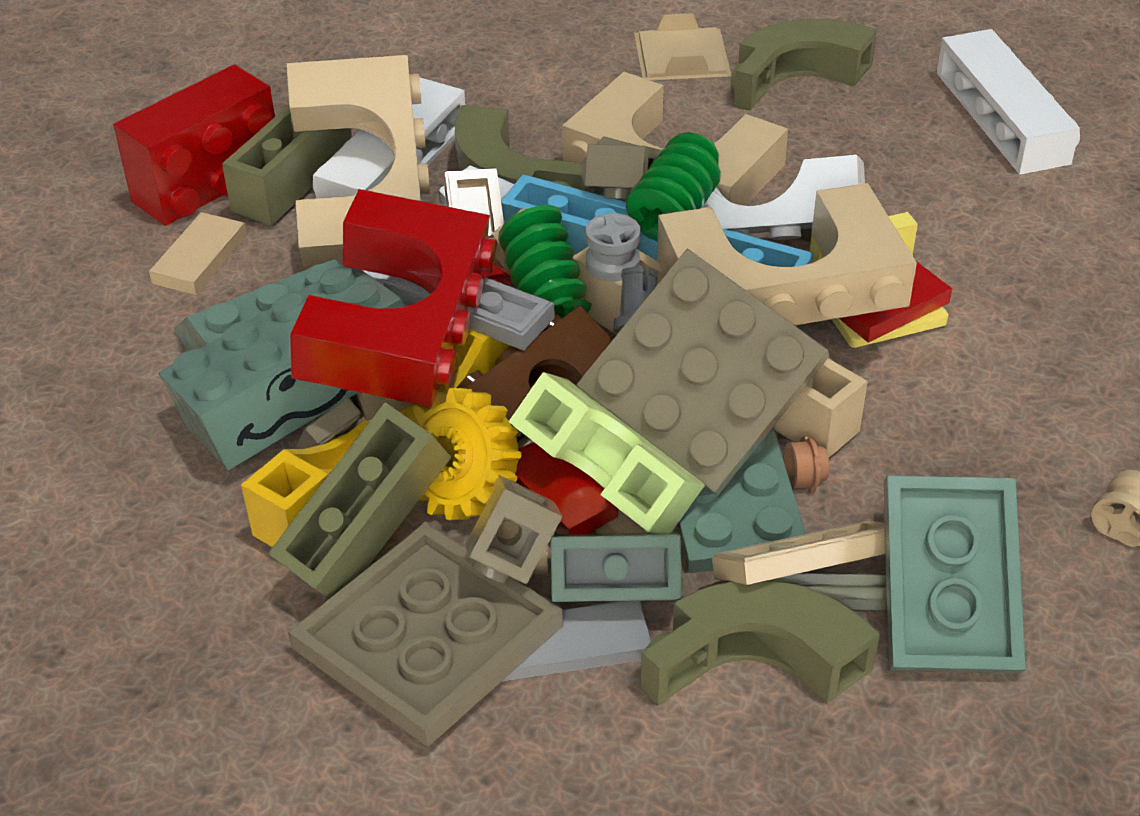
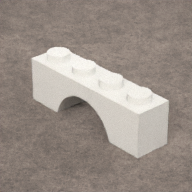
(795, 207)

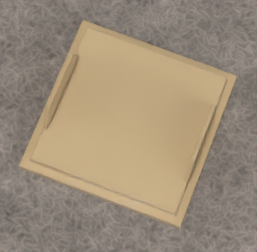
(681, 50)

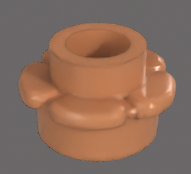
(806, 462)

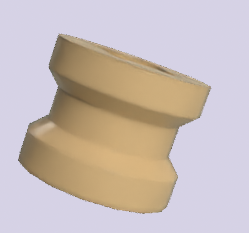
(1118, 510)

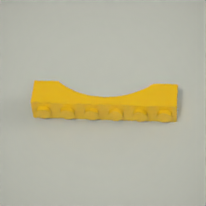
(291, 478)

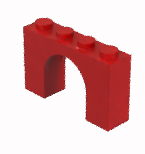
(406, 348)

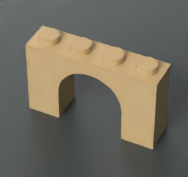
(366, 96)
(634, 107)
(861, 270)

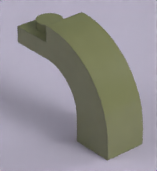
(801, 48)
(484, 144)
(762, 622)

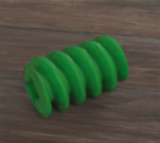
(675, 181)
(542, 259)

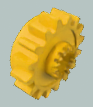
(479, 446)

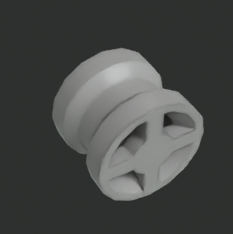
(612, 245)

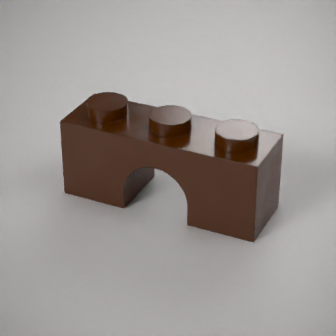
(562, 349)

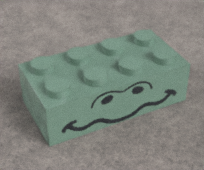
(241, 387)

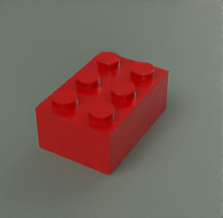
(178, 144)

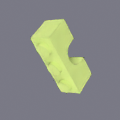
(630, 468)

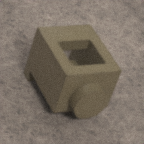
(616, 168)
(519, 555)

